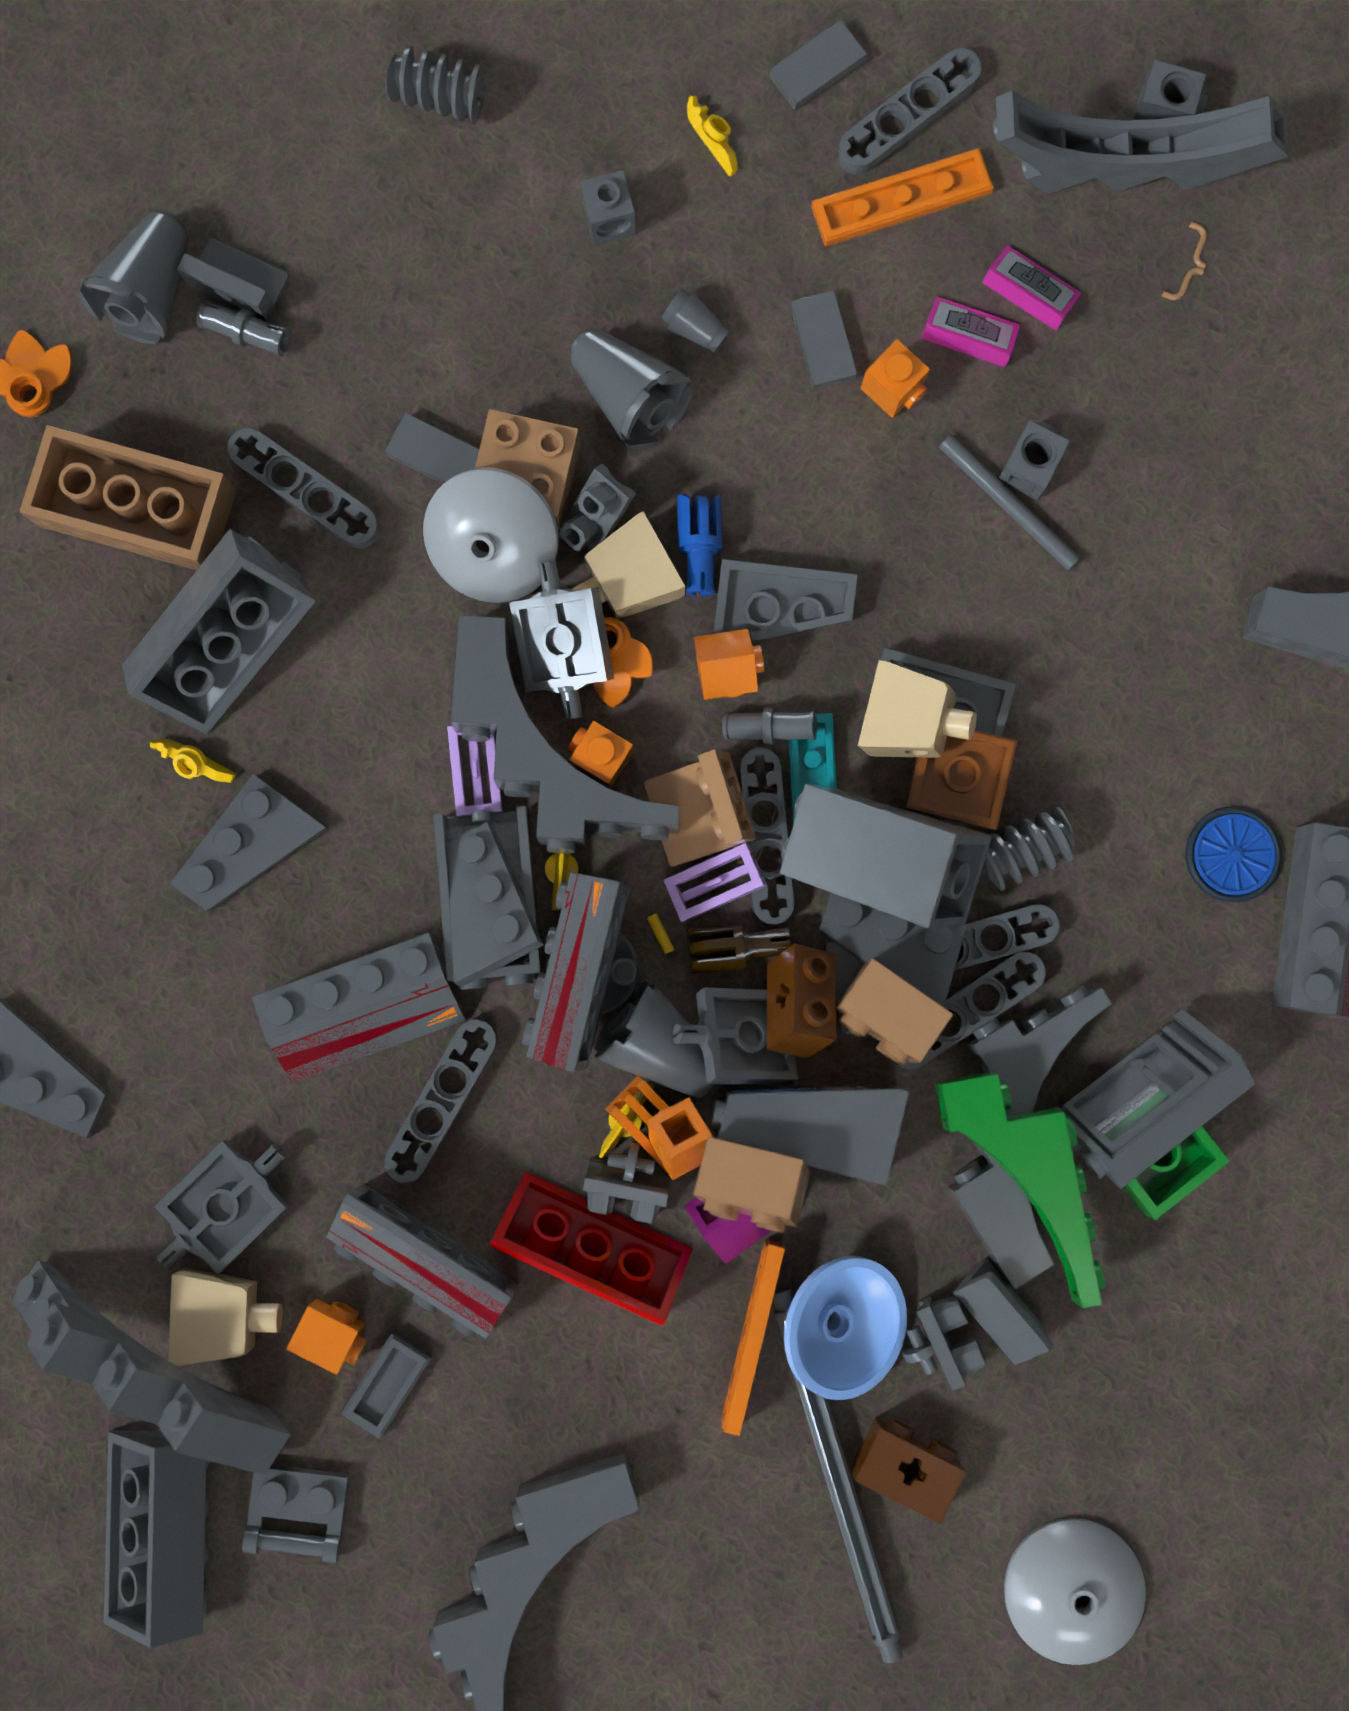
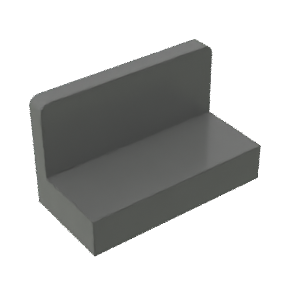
(235, 278)
(1003, 1314)

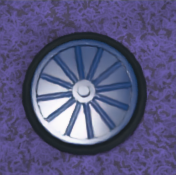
(1233, 854)

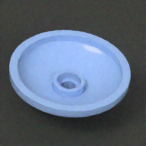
(859, 1340)

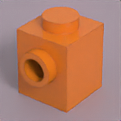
(896, 379)
(728, 664)
(600, 754)
(678, 1137)
(329, 1335)

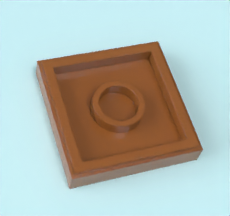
(965, 781)

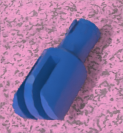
(702, 543)

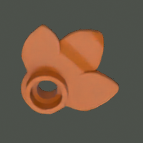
(32, 367)
(629, 660)

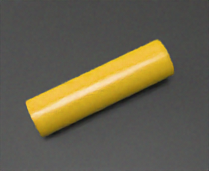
(660, 933)

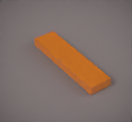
(902, 197)
(752, 1336)

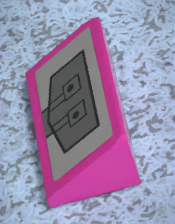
(1031, 287)
(970, 331)

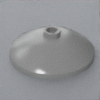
(503, 513)
(1055, 1569)

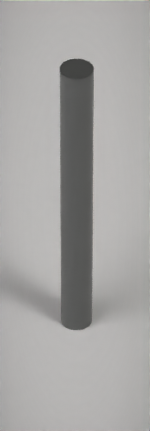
(1009, 502)

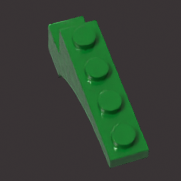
(1040, 1160)

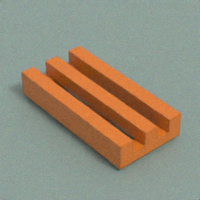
(626, 1097)

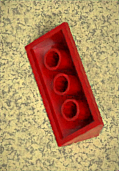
(592, 1249)

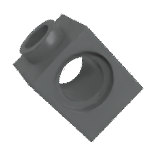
(1171, 81)
(608, 207)
(1023, 474)

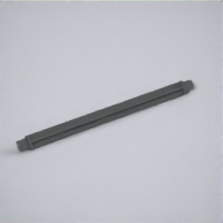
(846, 1507)

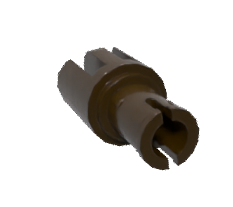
(743, 946)

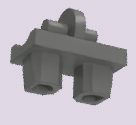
(596, 510)
(627, 1179)
(956, 1359)

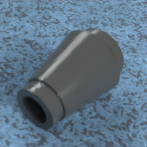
(694, 321)

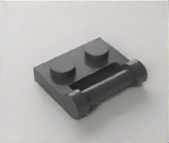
(297, 1496)

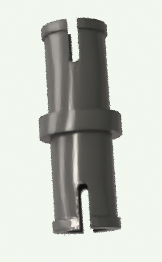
(243, 327)
(770, 725)

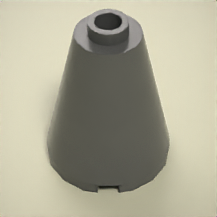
(139, 279)
(630, 387)
(643, 1044)

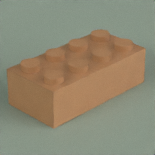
(127, 498)

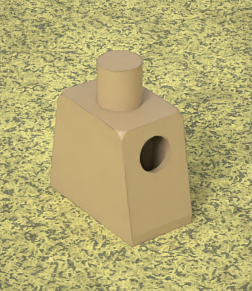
(632, 570)
(911, 715)
(216, 1317)

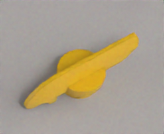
(714, 133)
(191, 761)
(558, 870)
(617, 1130)

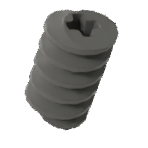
(435, 85)
(1028, 846)

